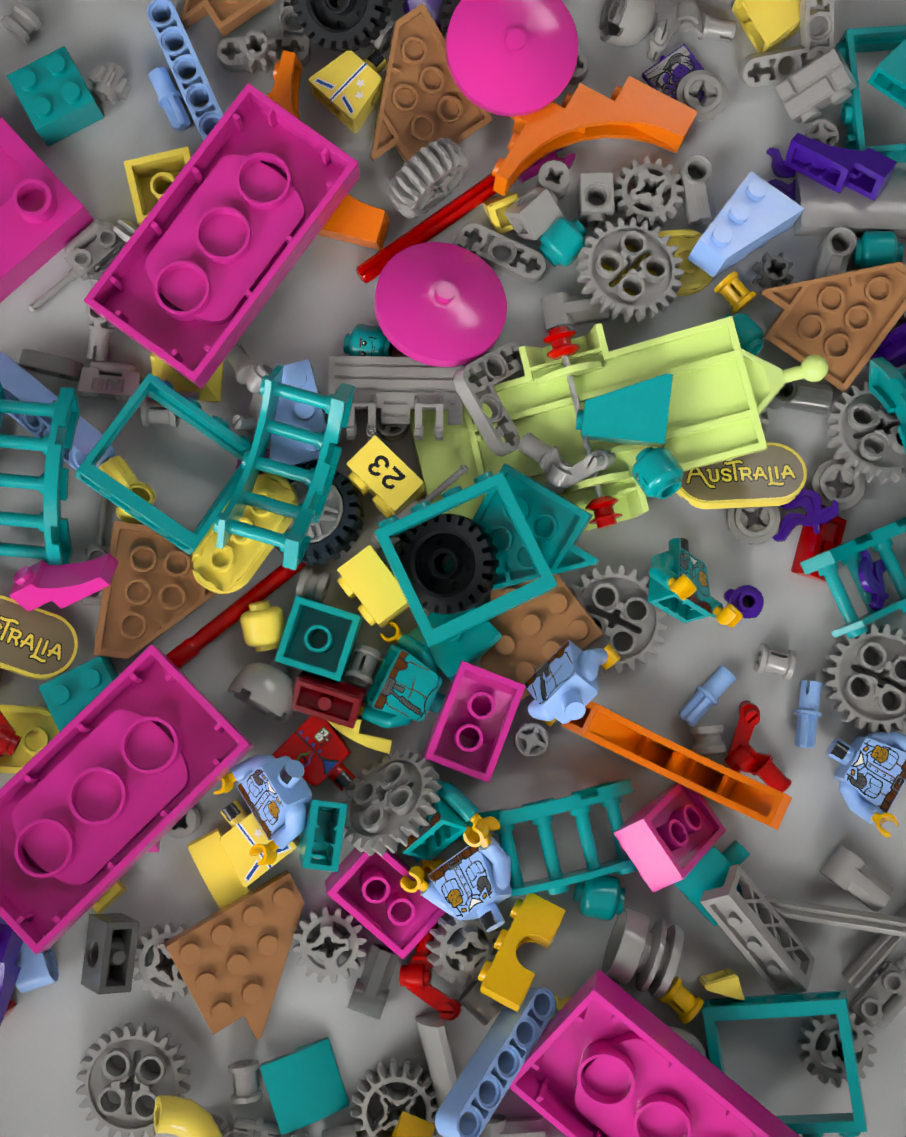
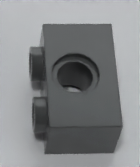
(110, 953)

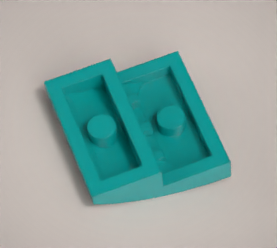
(304, 1085)

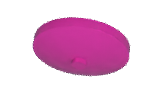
(511, 53)
(440, 304)

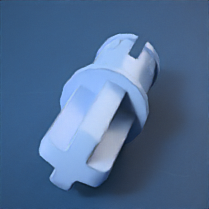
(169, 98)
(707, 695)
(808, 714)

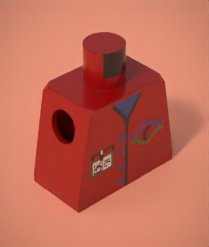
(320, 752)

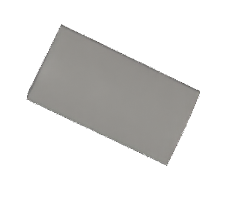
(850, 209)
(437, 1054)

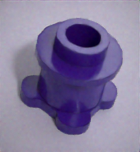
(754, 596)

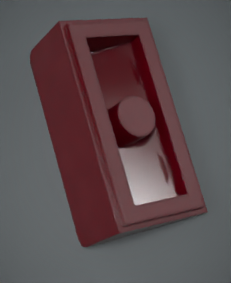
(327, 699)

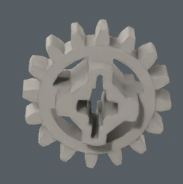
(654, 180)
(328, 928)
(463, 946)
(157, 966)
(822, 1049)

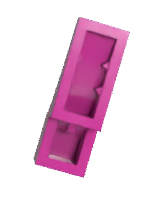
(61, 583)

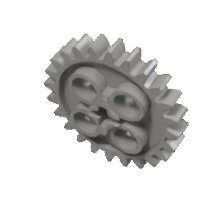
(650, 291)
(889, 456)
(625, 590)
(868, 705)
(390, 802)
(105, 1076)

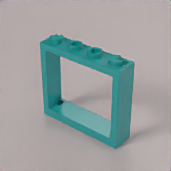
(866, 40)
(190, 411)
(451, 499)
(794, 1006)

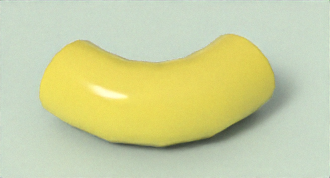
(183, 1118)

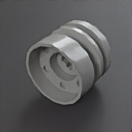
(649, 954)

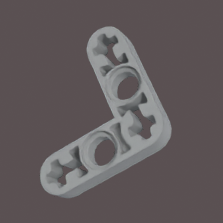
(287, 40)
(808, 47)
(490, 240)
(483, 392)

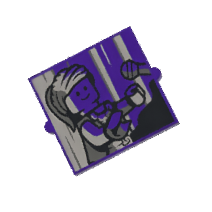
(670, 71)

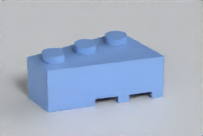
(745, 223)
(297, 414)

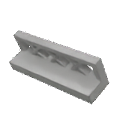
(759, 939)

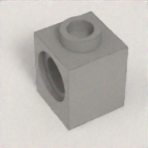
(599, 186)
(533, 213)

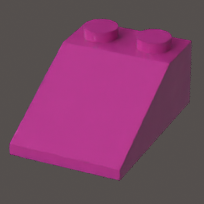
(473, 721)
(670, 835)
(373, 895)

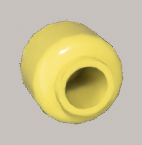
(263, 626)

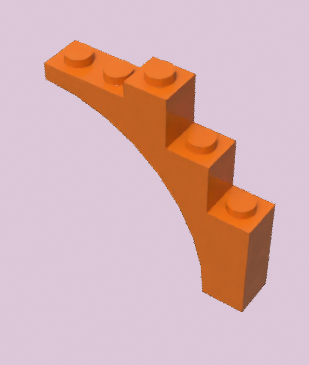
(630, 113)
(352, 219)
(681, 765)

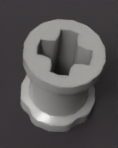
(155, 413)
(775, 661)
(363, 665)
(245, 1081)

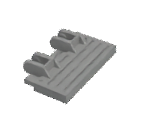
(395, 388)

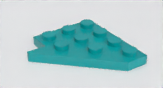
(552, 521)

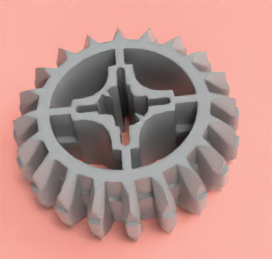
(428, 178)
(389, 1095)

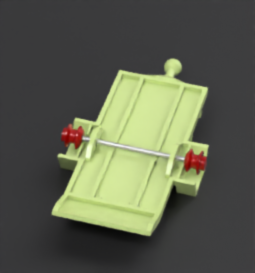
(710, 416)

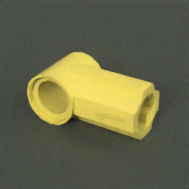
(121, 472)

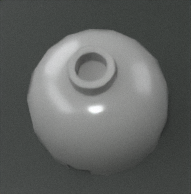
(627, 21)
(265, 689)

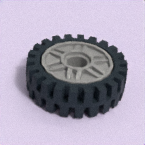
(337, 523)

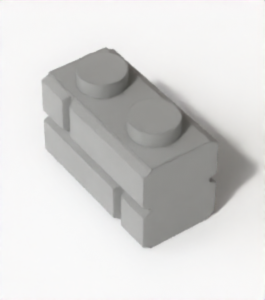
(816, 86)

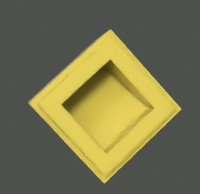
(494, 209)
(723, 982)

